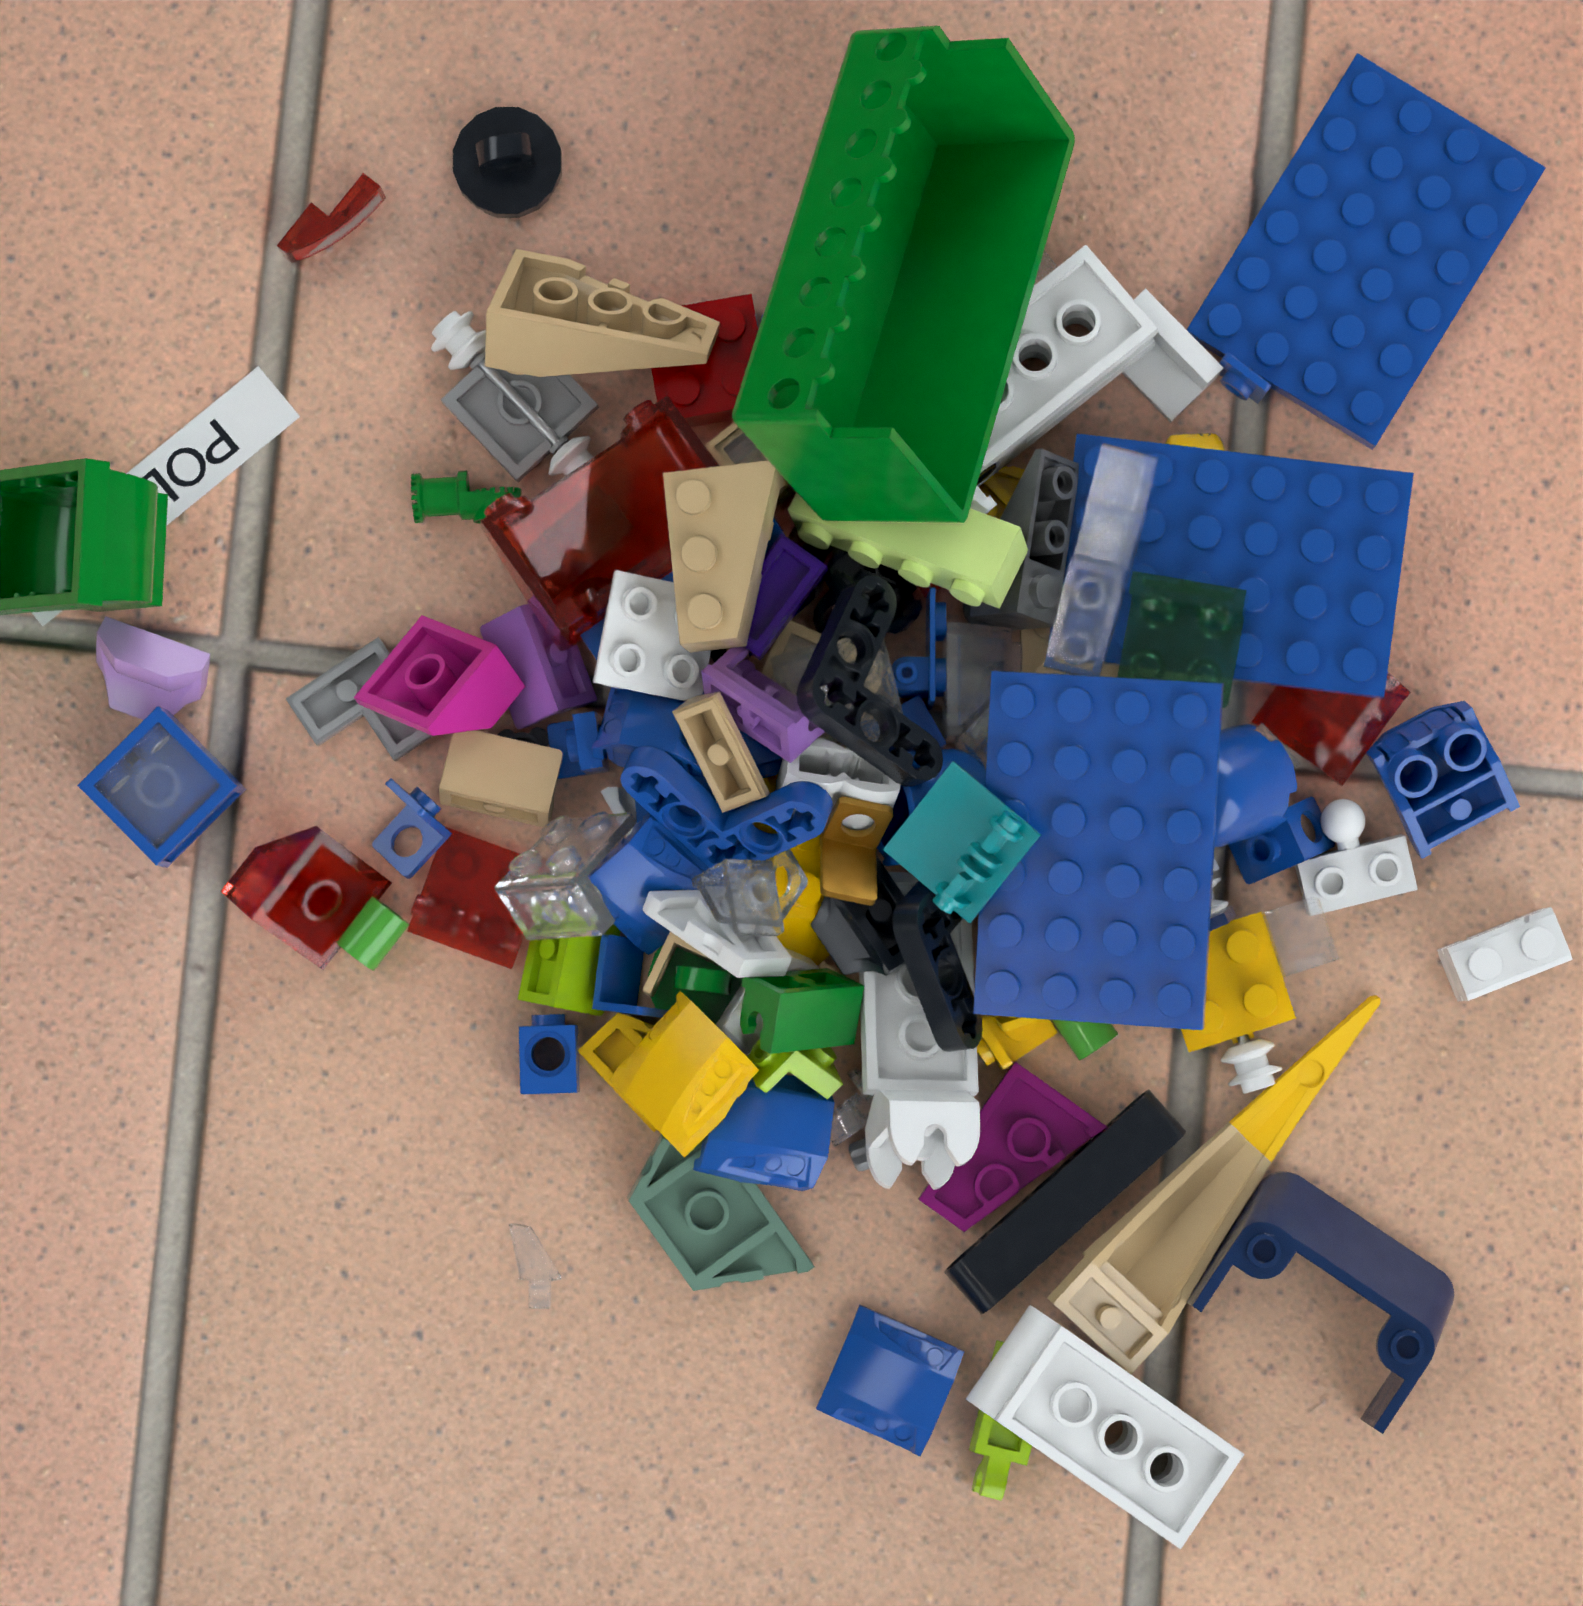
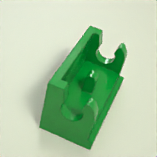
(802, 1009)

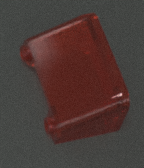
(596, 522)

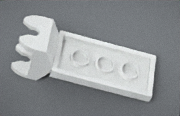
(920, 1092)

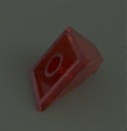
(305, 891)

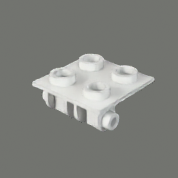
(642, 641)

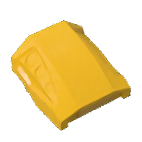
(684, 1075)

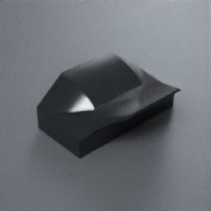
(860, 934)

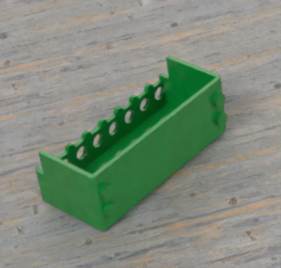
(906, 277)

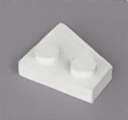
(691, 920)

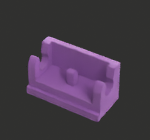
(760, 705)

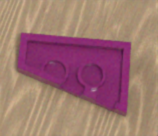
(1022, 1135)

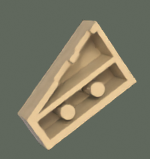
(718, 548)

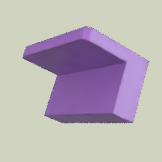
(552, 678)

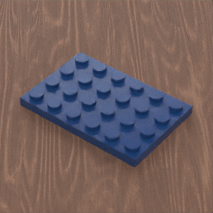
(1365, 251)
(1301, 536)
(1118, 887)

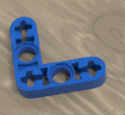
(662, 783)

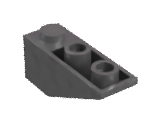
(1044, 511)

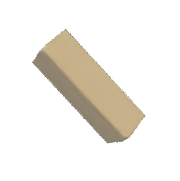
(720, 751)

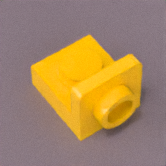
(1012, 1044)

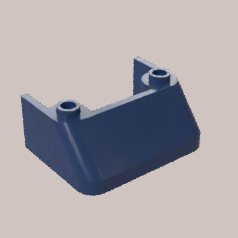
(1296, 1216)

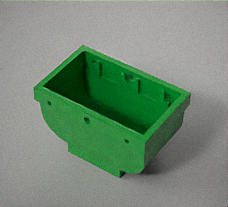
(80, 538)

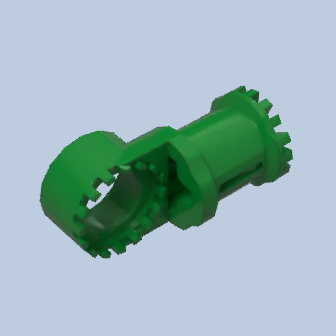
(452, 497)

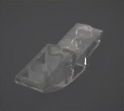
(1101, 561)

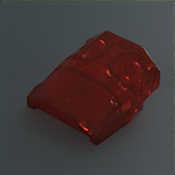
(1328, 726)

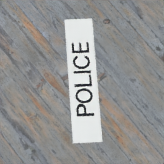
(213, 445)

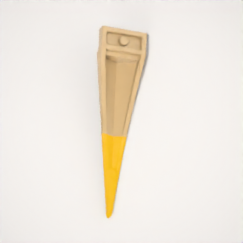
(1154, 1256)

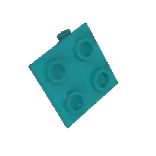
(961, 842)

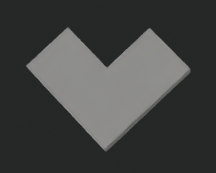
(329, 703)

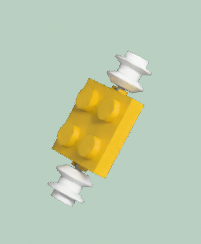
(1242, 997)

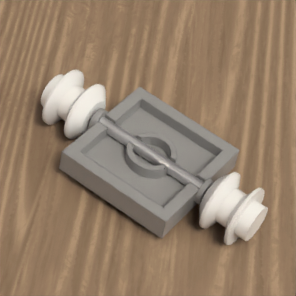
(513, 414)

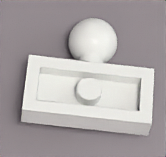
(1355, 870)

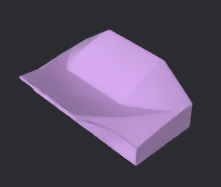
(148, 669)

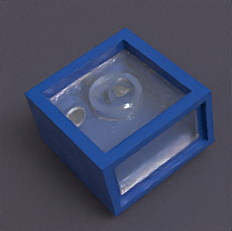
(161, 787)

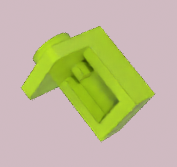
(811, 1066)

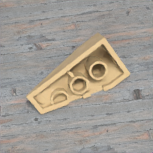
(562, 322)

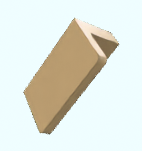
(500, 777)

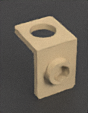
(664, 959)

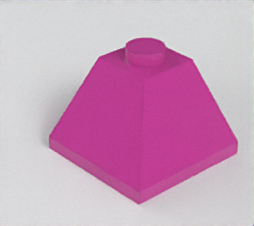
(442, 681)

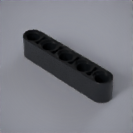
(1065, 1202)

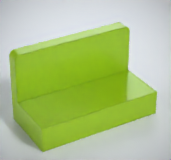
(563, 972)

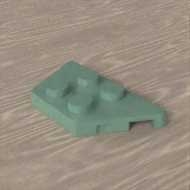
(712, 1224)

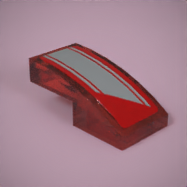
(318, 231)

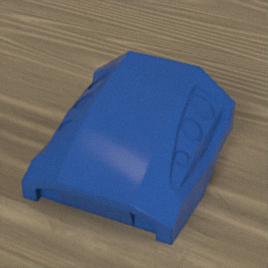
(641, 720)
(1441, 774)
(644, 863)
(771, 1137)
(890, 1380)

